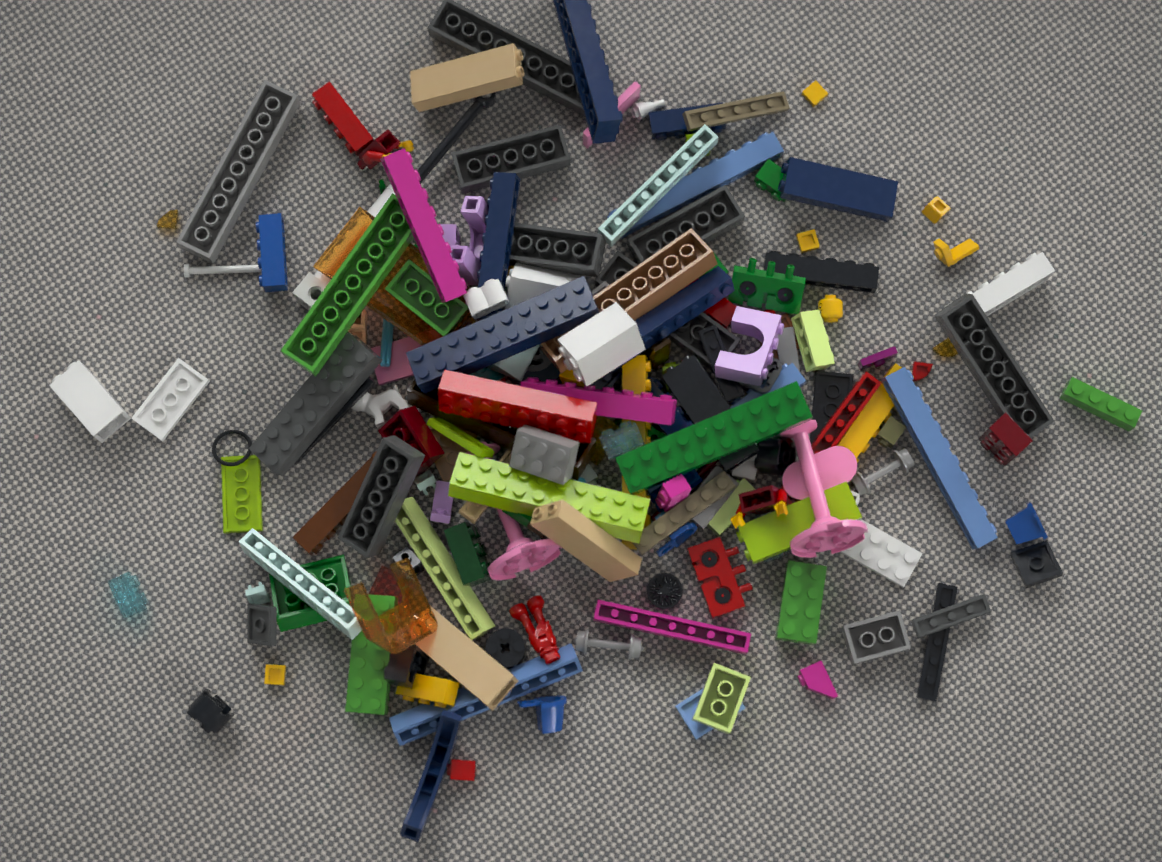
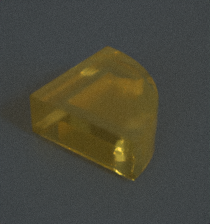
(169, 220)
(945, 349)

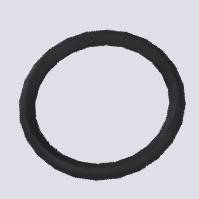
(231, 463)

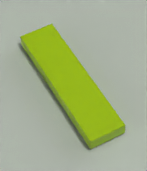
(461, 437)

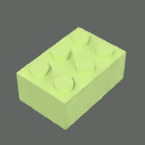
(721, 698)

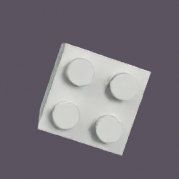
(530, 281)
(601, 344)
(89, 401)

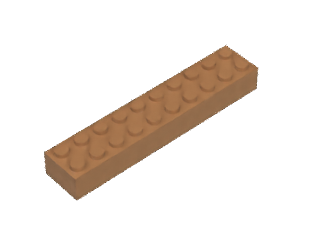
(649, 283)

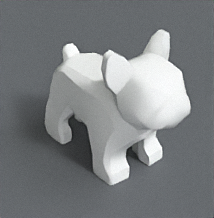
(380, 403)

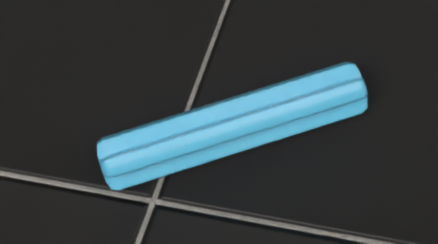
(386, 343)

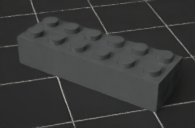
(521, 154)
(707, 217)
(557, 249)
(381, 496)

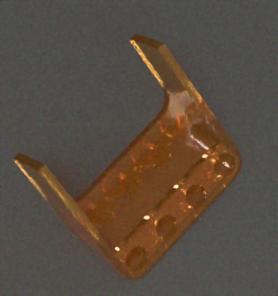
(400, 625)

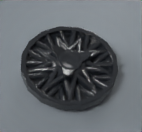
(664, 590)

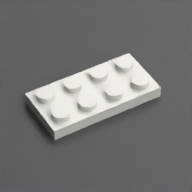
(170, 399)
(885, 555)

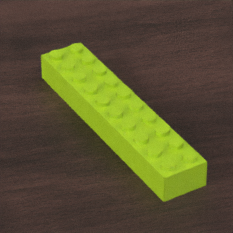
(517, 491)

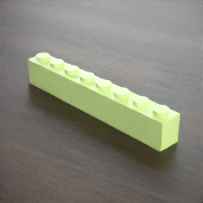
(443, 570)

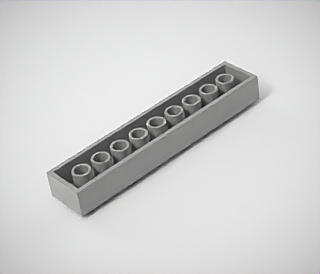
(238, 171)

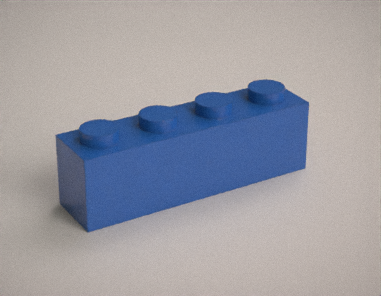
(272, 253)

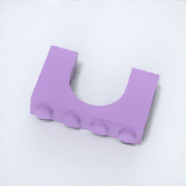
(468, 258)
(751, 367)

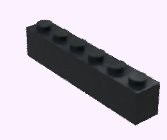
(827, 272)

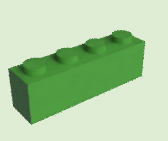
(1100, 404)

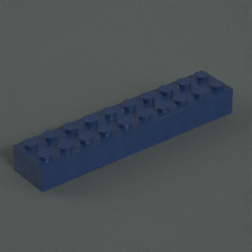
(589, 69)
(504, 334)

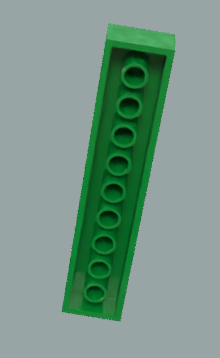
(714, 438)

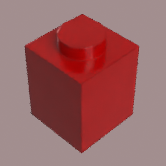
(461, 770)

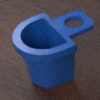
(1026, 525)
(677, 537)
(548, 712)

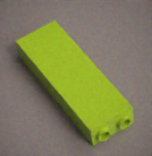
(772, 534)

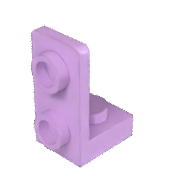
(441, 503)

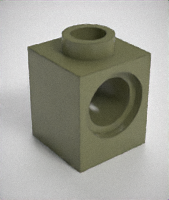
(890, 432)

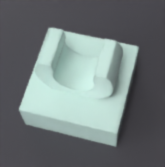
(425, 480)
(257, 595)

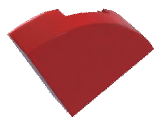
(920, 370)

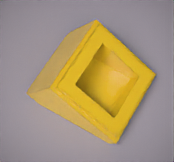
(935, 210)

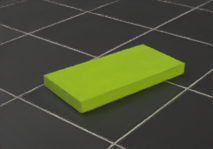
(241, 495)

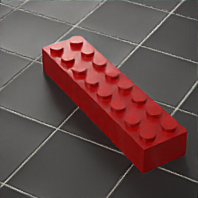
(516, 406)

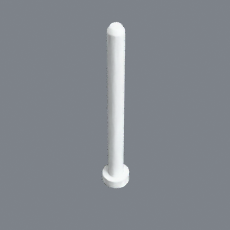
(220, 269)

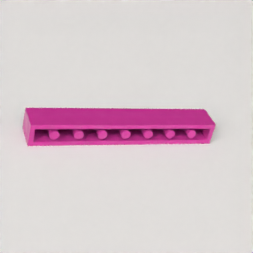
(423, 225)
(614, 403)
(672, 627)

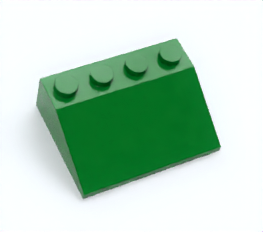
(292, 610)

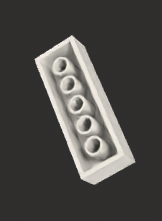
(1013, 284)

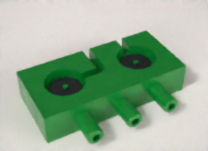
(774, 289)

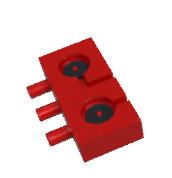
(718, 578)

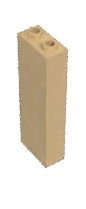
(466, 77)
(586, 541)
(467, 663)

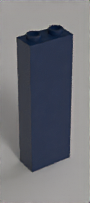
(838, 189)

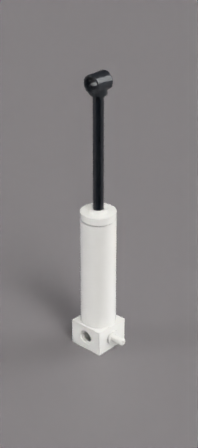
(313, 285)

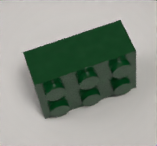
(468, 553)

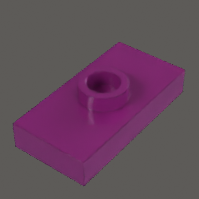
(877, 359)

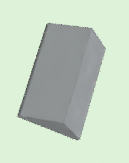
(705, 517)

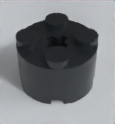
(775, 455)
(506, 637)
(210, 711)

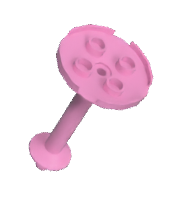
(826, 531)
(522, 551)

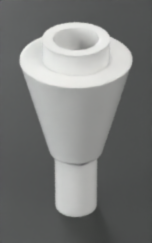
(642, 109)

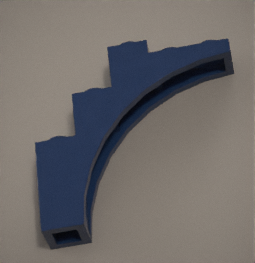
(432, 776)

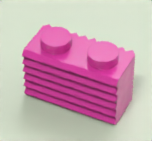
(673, 492)

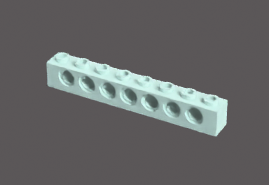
(658, 185)
(301, 583)

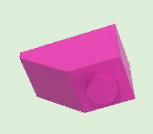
(817, 680)

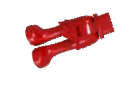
(542, 637)

